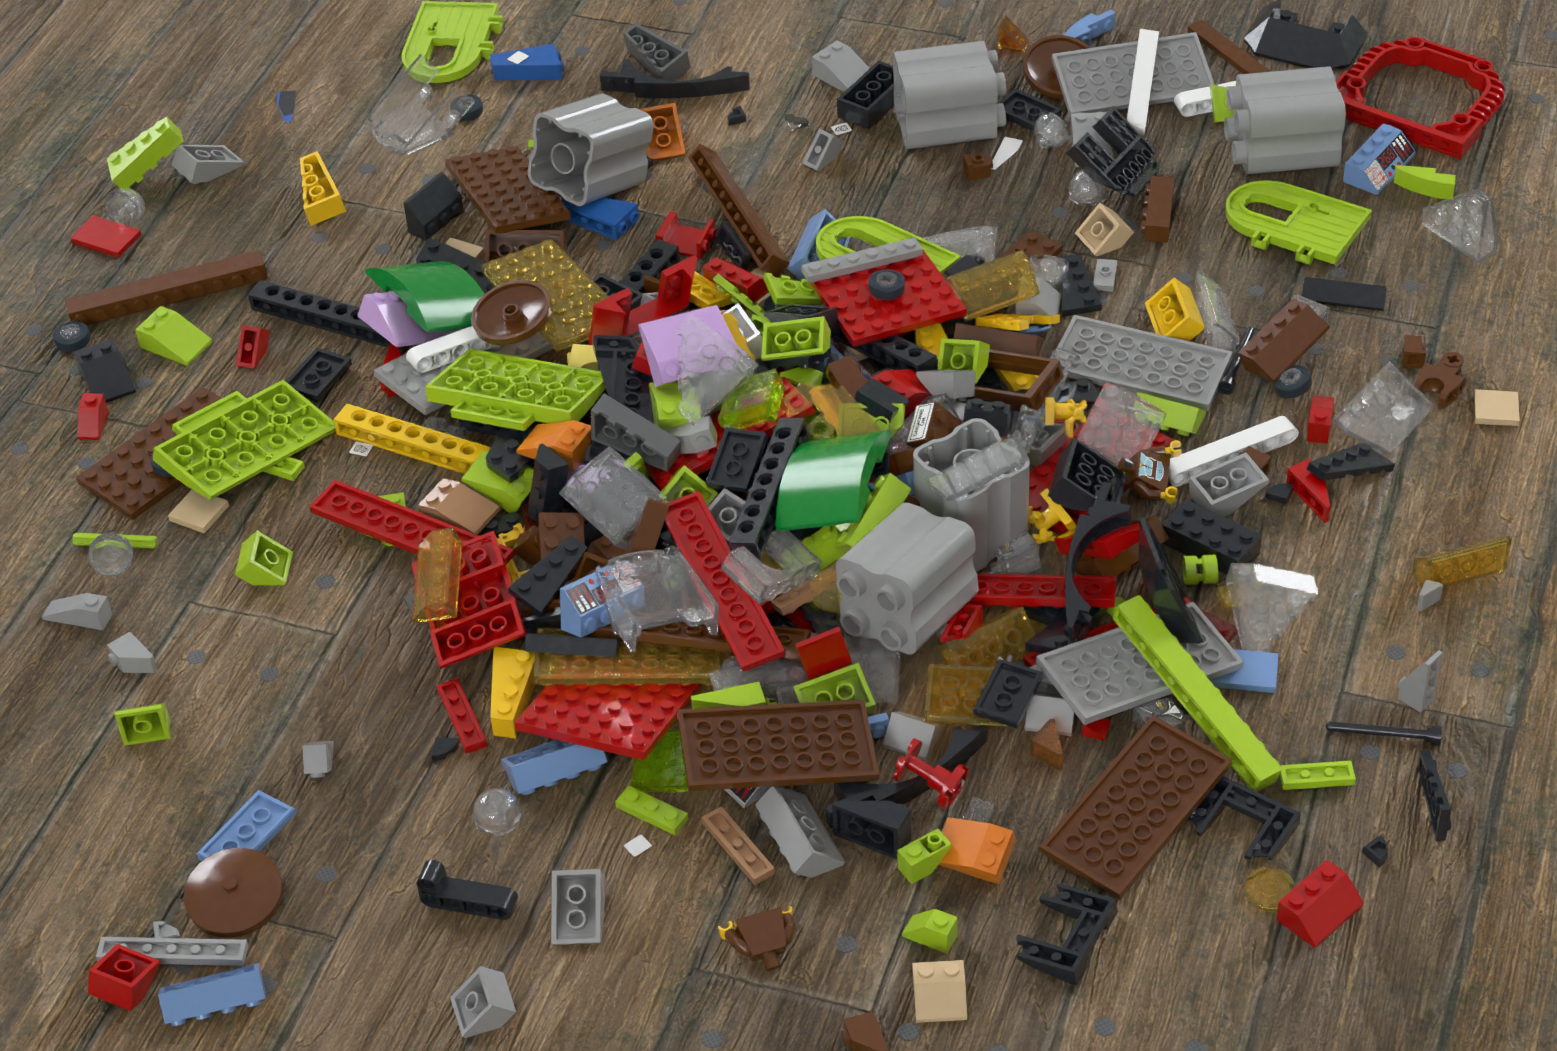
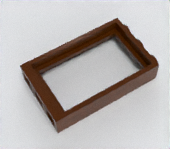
(1047, 369)

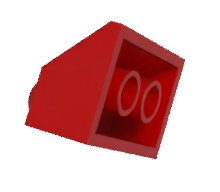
(745, 281)
(1319, 904)

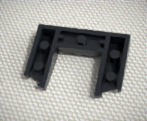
(1277, 818)
(1068, 962)

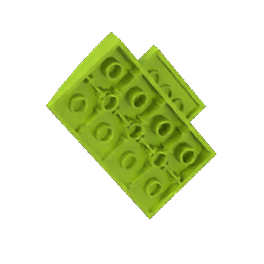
(514, 390)
(240, 438)

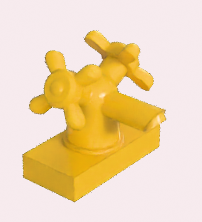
(1064, 411)
(1047, 519)

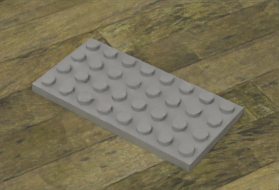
(1103, 75)
(1145, 361)
(410, 384)
(1112, 676)

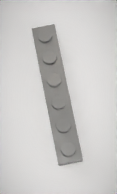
(861, 260)
(182, 950)

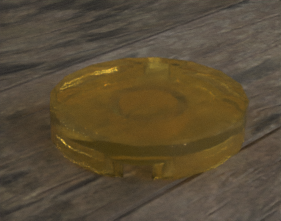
(825, 591)
(1267, 887)

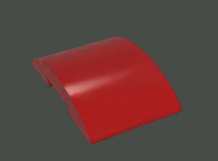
(484, 608)

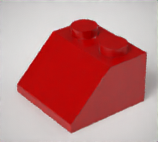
(122, 977)

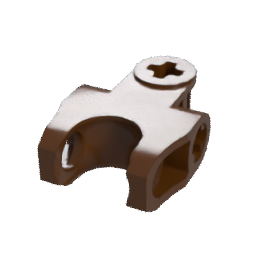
(1443, 378)

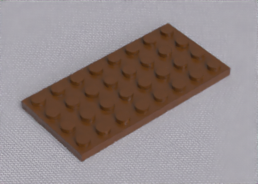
(502, 190)
(126, 474)
(777, 745)
(1135, 806)

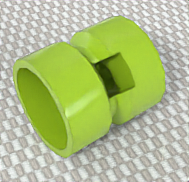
(1208, 569)

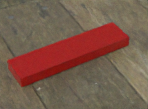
(461, 716)

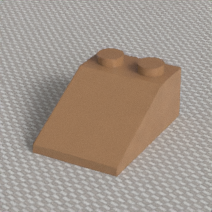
(458, 506)

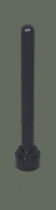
(1227, 383)
(1431, 734)

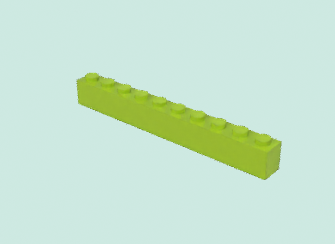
(1197, 693)

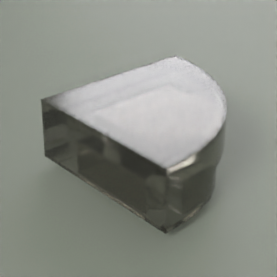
(796, 122)

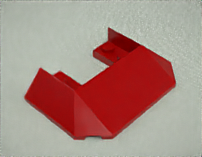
(614, 316)

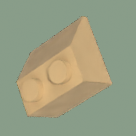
(1103, 231)
(939, 991)

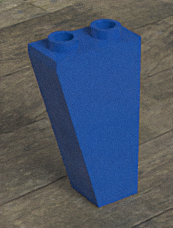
(542, 64)
(604, 216)

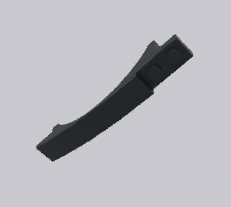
(646, 86)
(1099, 520)
(961, 748)

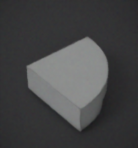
(163, 930)

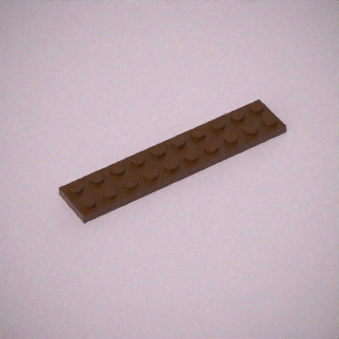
(699, 637)

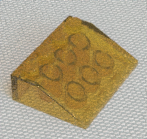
(954, 693)

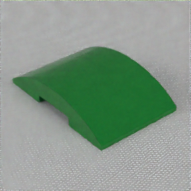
(435, 293)
(828, 480)

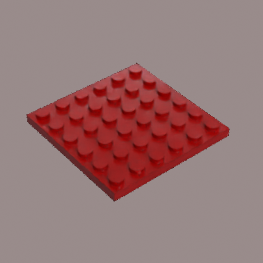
(867, 319)
(607, 716)

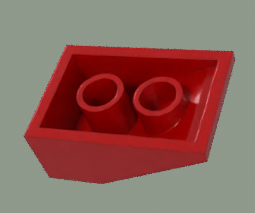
(907, 384)
(824, 653)

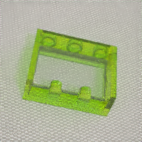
(753, 401)

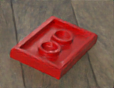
(105, 236)

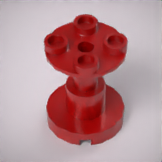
(938, 778)

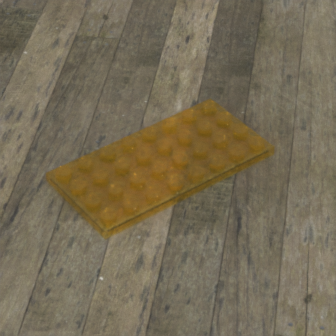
(567, 284)
(646, 665)

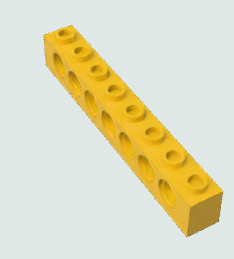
(407, 438)

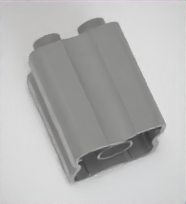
(948, 94)
(1285, 120)
(590, 149)
(992, 513)
(907, 578)

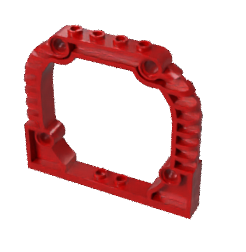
(1449, 137)

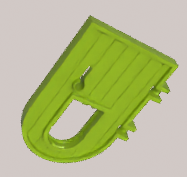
(457, 25)
(1316, 223)
(877, 234)

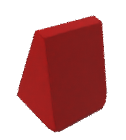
(1096, 729)

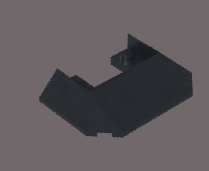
(1281, 39)
(1132, 166)
(1165, 587)

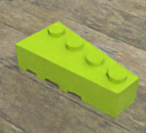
(144, 153)
(884, 499)

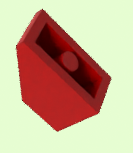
(252, 346)
(91, 416)

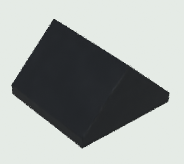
(879, 400)

